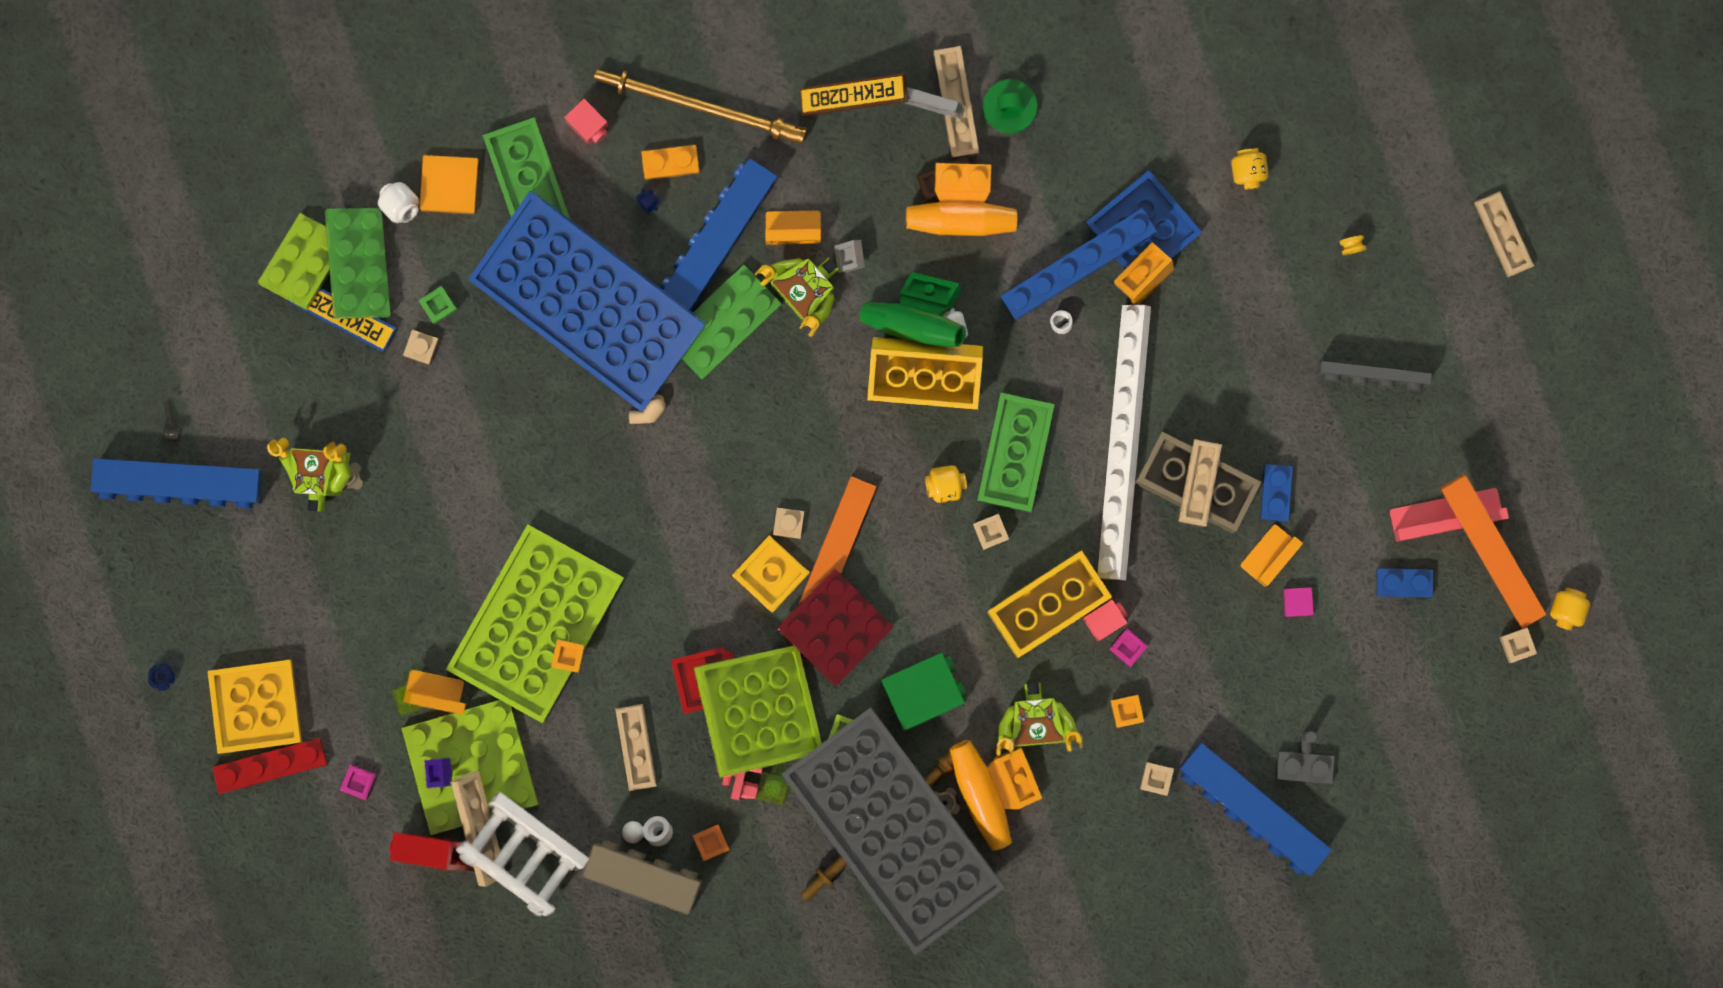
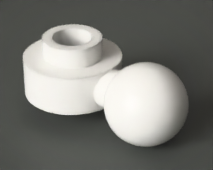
(634, 831)

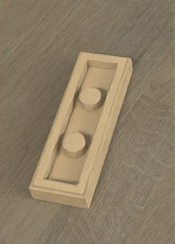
(1504, 234)
(1199, 483)
(636, 747)

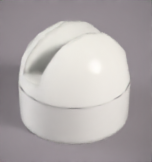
(1058, 318)

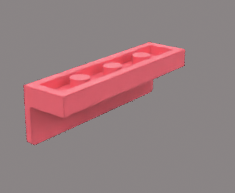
(1438, 517)

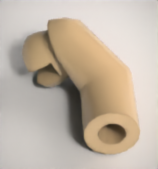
(650, 413)

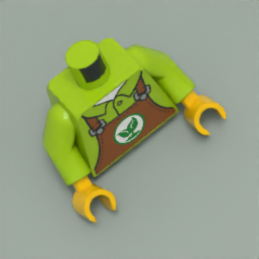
(803, 288)
(314, 470)
(1036, 722)

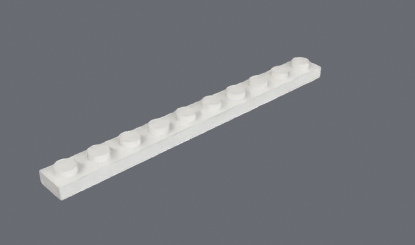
(1124, 442)

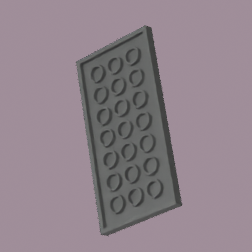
(893, 831)

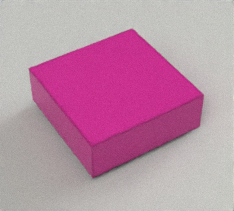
(1298, 602)
(1128, 647)
(358, 782)

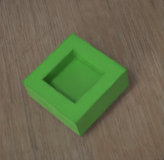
(437, 305)

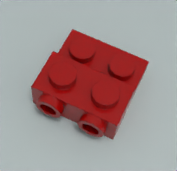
(686, 677)

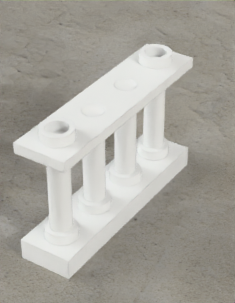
(547, 843)

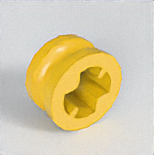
(1353, 245)

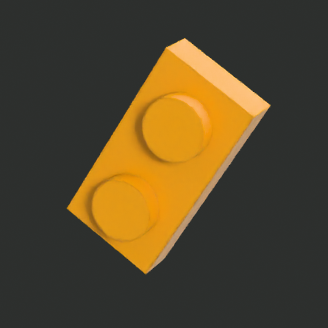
(670, 162)

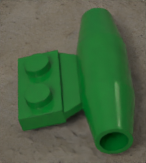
(919, 313)

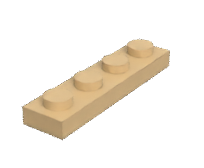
(954, 87)
(474, 816)

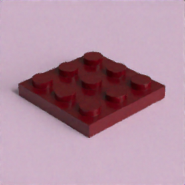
(834, 627)

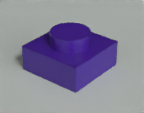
(438, 772)

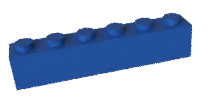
(720, 233)
(1079, 264)
(177, 482)
(1254, 809)

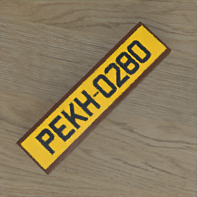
(854, 94)

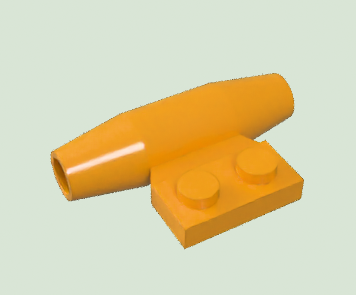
(961, 205)
(992, 789)

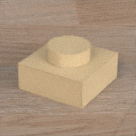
(421, 347)
(788, 523)
(990, 531)
(1518, 645)
(1156, 778)

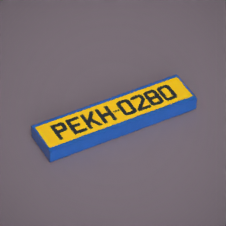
(369, 330)

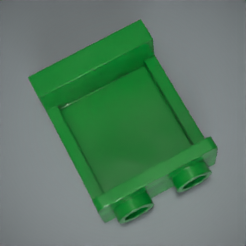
(924, 691)

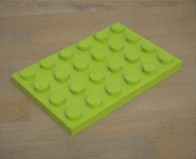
(537, 599)

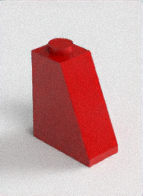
(427, 852)

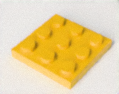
(254, 706)

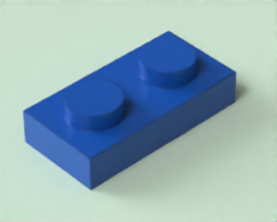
(1276, 493)
(1404, 583)

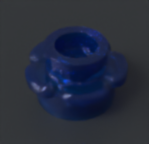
(647, 200)
(156, 682)

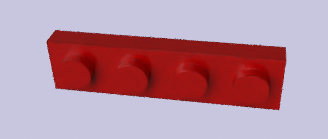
(269, 766)

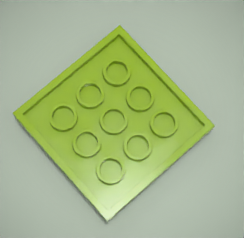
(758, 710)
(477, 741)

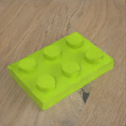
(299, 263)

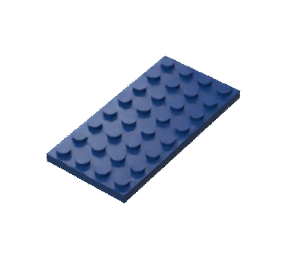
(587, 301)

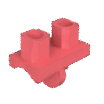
(742, 788)

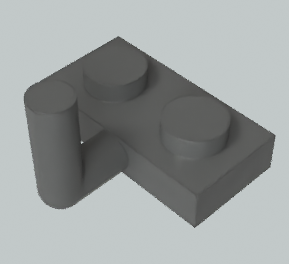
(1305, 765)

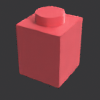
(587, 122)
(1106, 619)

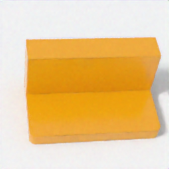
(793, 227)
(1144, 274)
(1270, 555)
(434, 692)

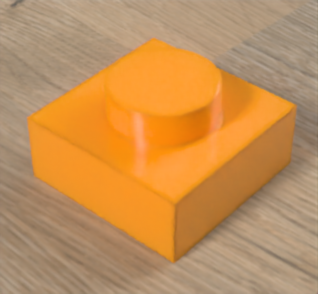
(568, 656)
(1127, 711)

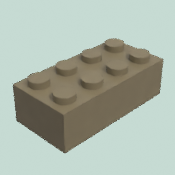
(1166, 475)
(643, 878)

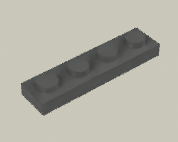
(1362, 374)

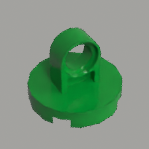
(1010, 106)

